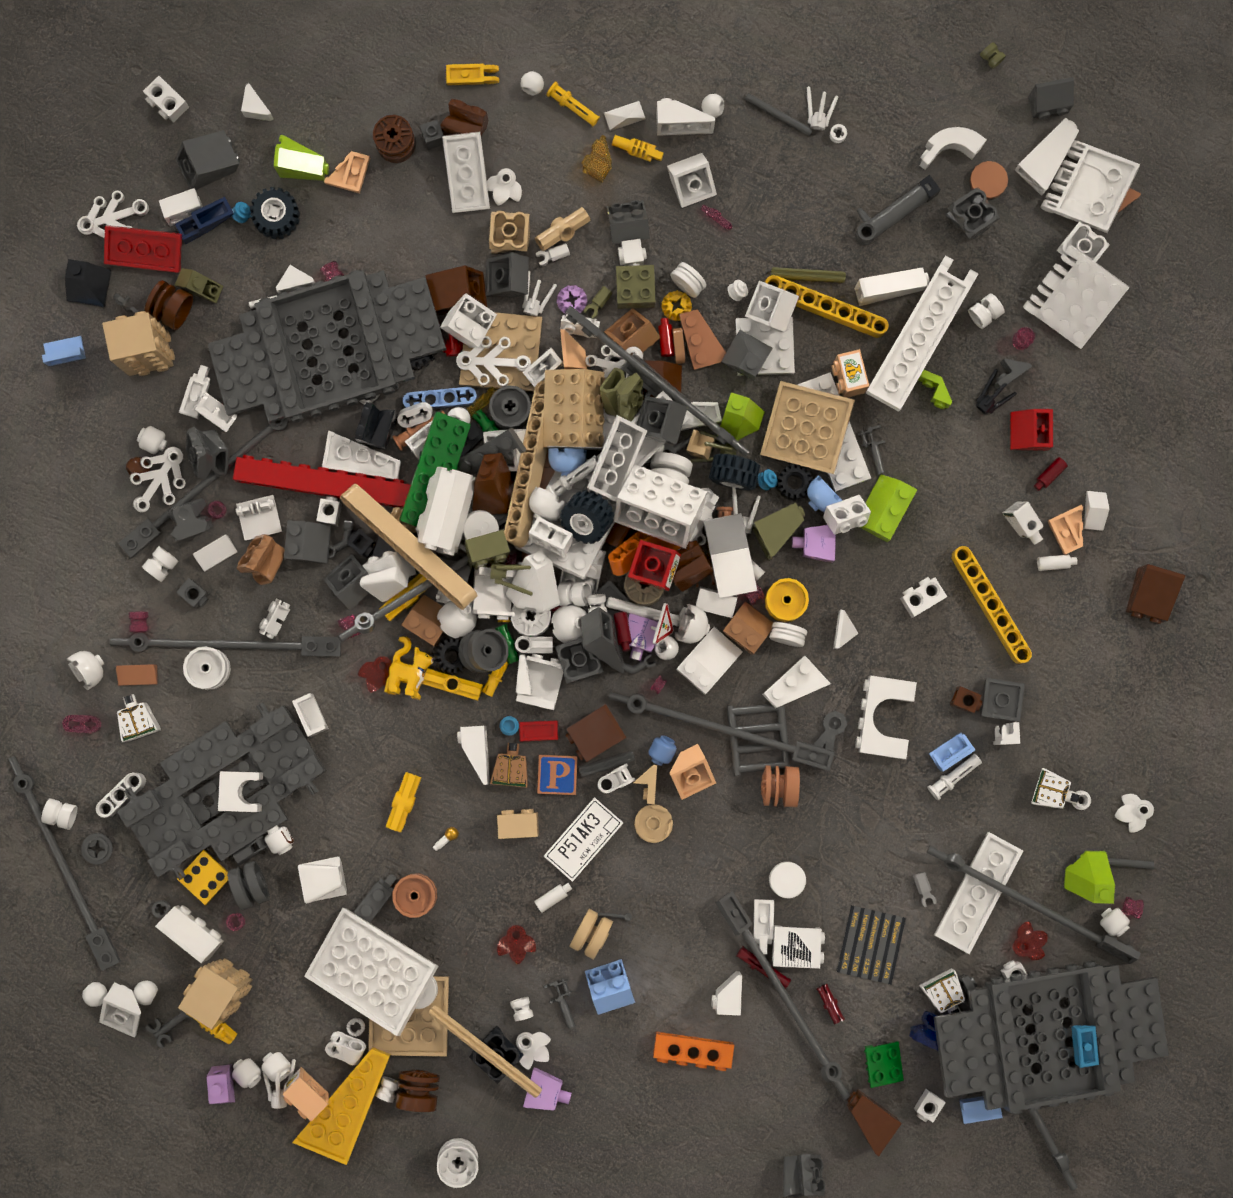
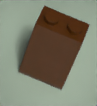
(451, 284)
(493, 485)
(1154, 593)
(595, 733)
(874, 1121)

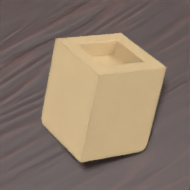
(697, 447)

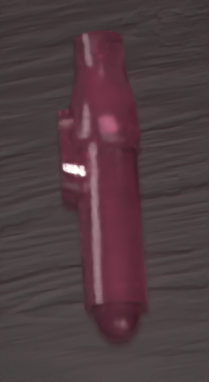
(716, 215)

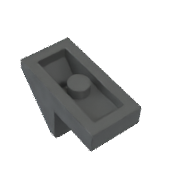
(1014, 370)

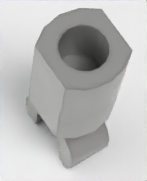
(923, 887)

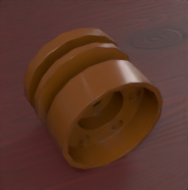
(401, 146)
(169, 305)
(417, 1094)

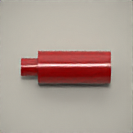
(666, 339)

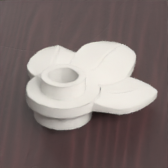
(503, 190)
(1131, 812)
(534, 1050)

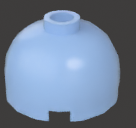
(566, 459)
(821, 494)

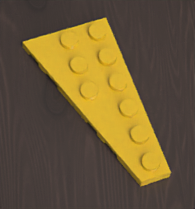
(340, 1122)

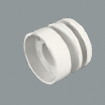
(457, 1174)

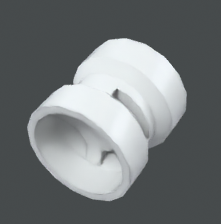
(595, 601)
(521, 1009)
(387, 1090)

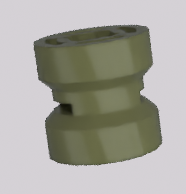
(992, 55)

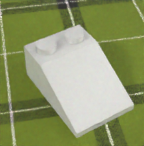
(681, 119)
(709, 660)
(476, 748)

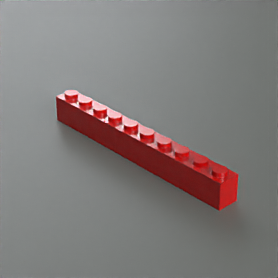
(317, 481)

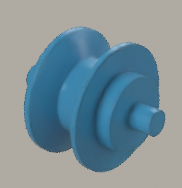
(241, 212)
(767, 479)

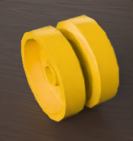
(775, 600)

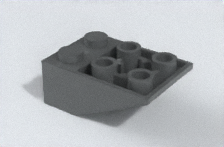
(601, 638)

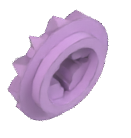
(563, 295)

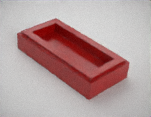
(538, 730)

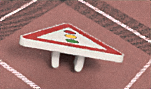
(664, 625)

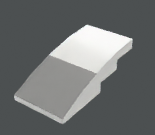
(730, 555)

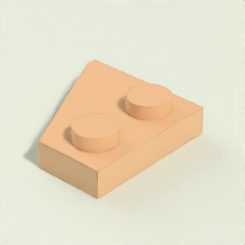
(350, 173)
(1068, 529)

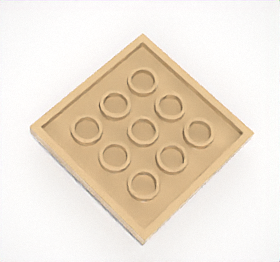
(525, 340)
(807, 427)
(421, 1034)

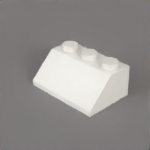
(190, 933)

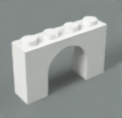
(870, 739)

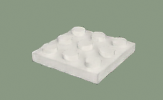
(782, 355)

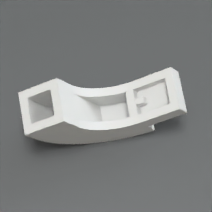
(955, 138)

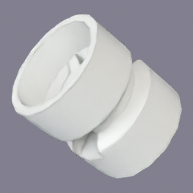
(986, 311)
(160, 563)
(574, 594)
(57, 813)

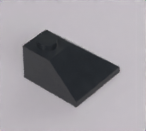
(86, 283)

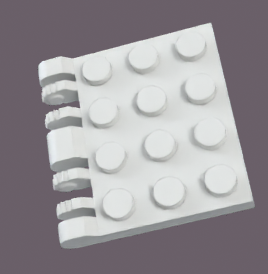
(1092, 187)
(1078, 299)

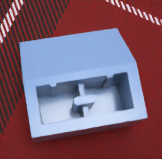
(609, 987)

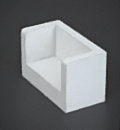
(310, 715)

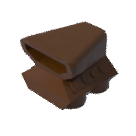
(464, 119)
(692, 566)

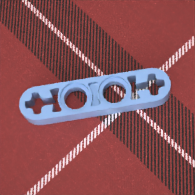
(439, 394)

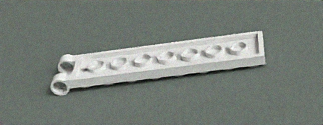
(920, 336)

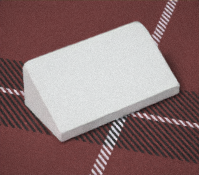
(215, 552)

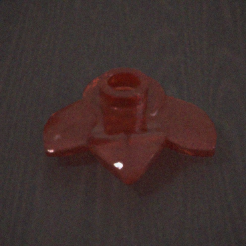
(375, 676)
(1033, 942)
(516, 946)

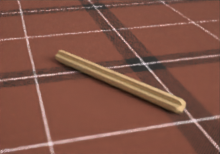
(485, 1051)

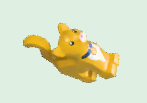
(410, 674)

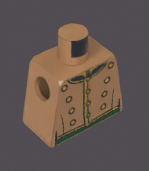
(510, 768)

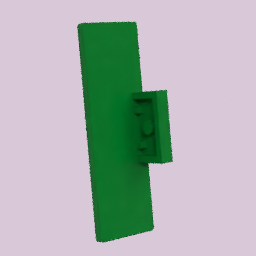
(440, 449)

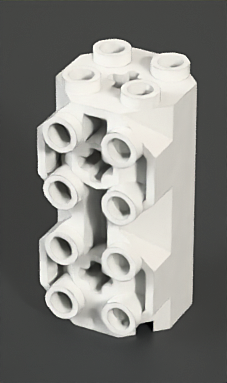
(446, 510)

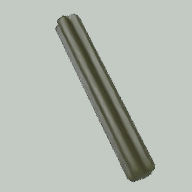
(809, 275)

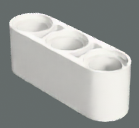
(112, 799)

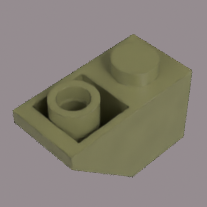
(198, 285)

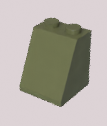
(777, 528)

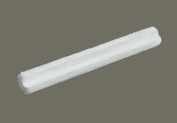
(637, 609)

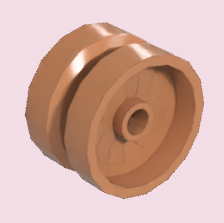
(426, 895)

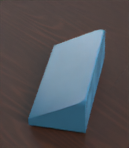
(1085, 1045)

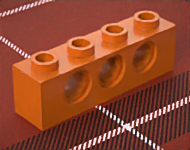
(665, 1040)

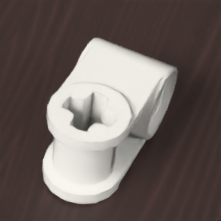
(616, 779)
(348, 1048)

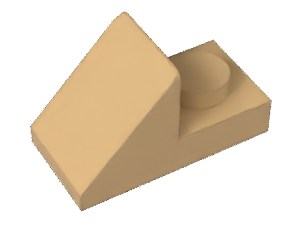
(649, 778)

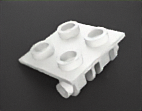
(258, 517)

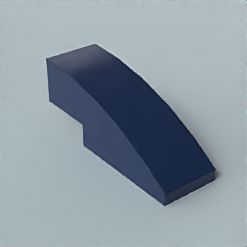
(204, 220)

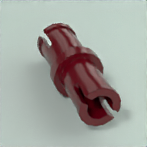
(830, 1004)

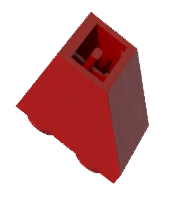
(1031, 429)

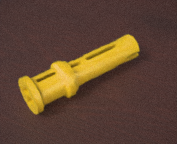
(564, 100)

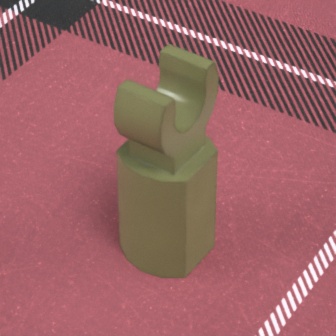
(598, 301)

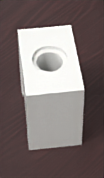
(231, 789)

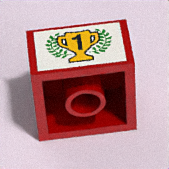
(654, 565)

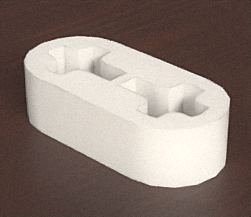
(414, 414)

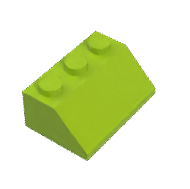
(887, 506)

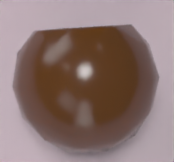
(135, 466)

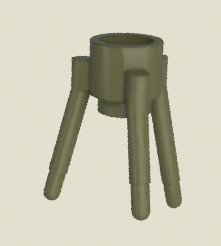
(724, 449)
(499, 571)

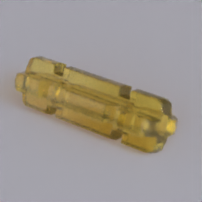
(481, 402)

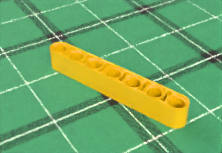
(836, 305)
(999, 611)

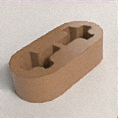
(678, 345)

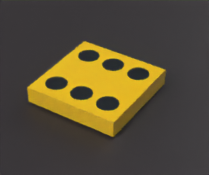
(204, 877)

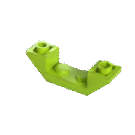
(940, 396)

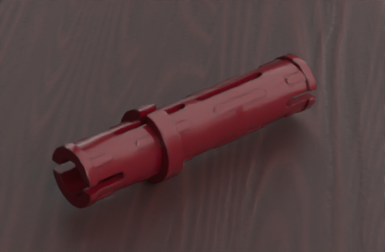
(751, 959)

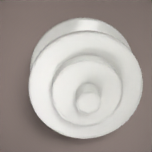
(737, 290)

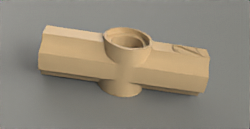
(562, 229)

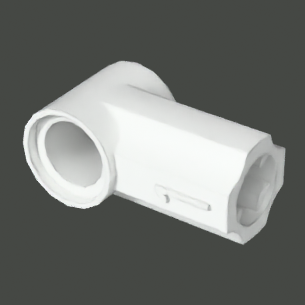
(537, 645)

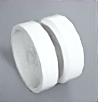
(672, 466)
(195, 668)

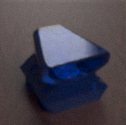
(925, 1032)

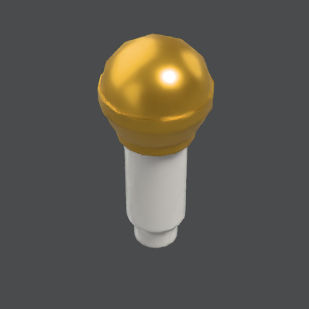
(450, 834)

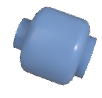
(662, 750)

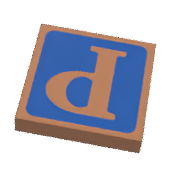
(557, 774)

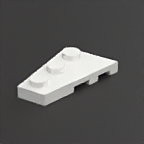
(796, 683)

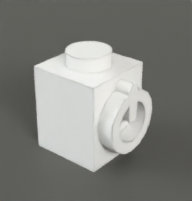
(631, 253)

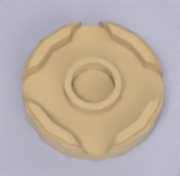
(653, 823)

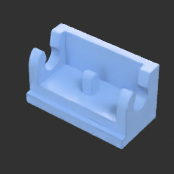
(951, 752)

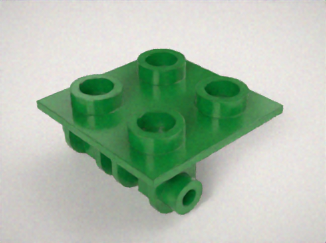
(883, 1064)

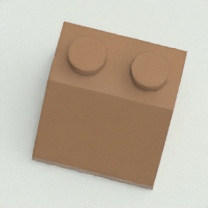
(633, 331)
(423, 620)
(748, 628)

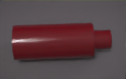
(1050, 473)
(623, 630)

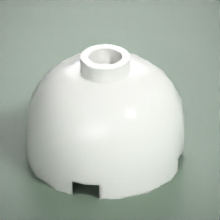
(545, 505)
(456, 621)
(567, 623)
(692, 624)
(86, 668)

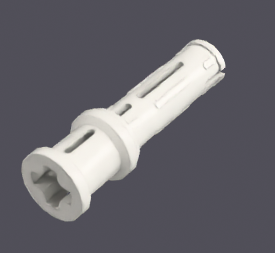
(565, 480)
(947, 781)

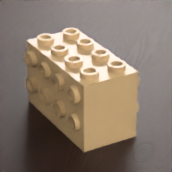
(138, 344)
(573, 408)
(215, 993)

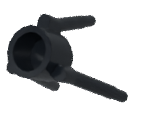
(986, 404)

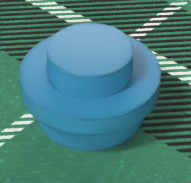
(509, 725)

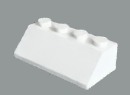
(616, 458)

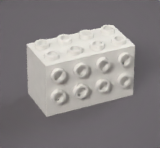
(659, 506)

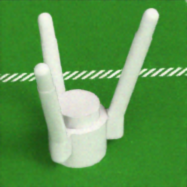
(818, 120)
(532, 306)
(748, 521)
(277, 1096)

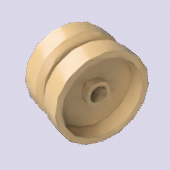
(592, 934)

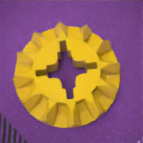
(667, 306)

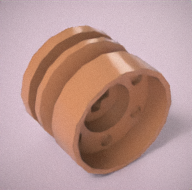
(781, 786)

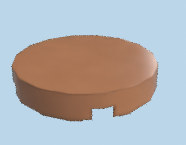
(989, 178)

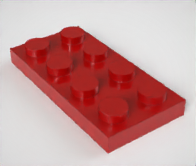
(142, 248)

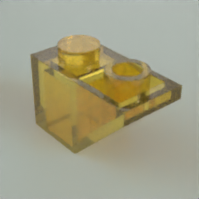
(599, 161)

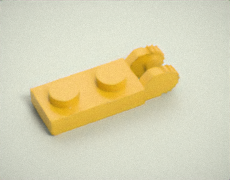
(470, 74)

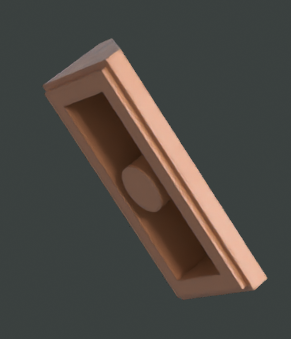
(137, 674)

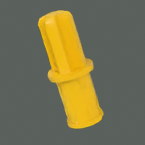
(493, 680)

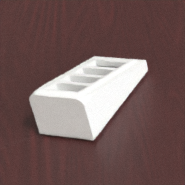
(523, 679)

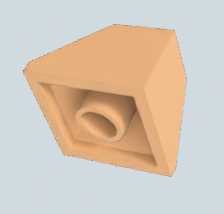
(573, 353)
(691, 772)

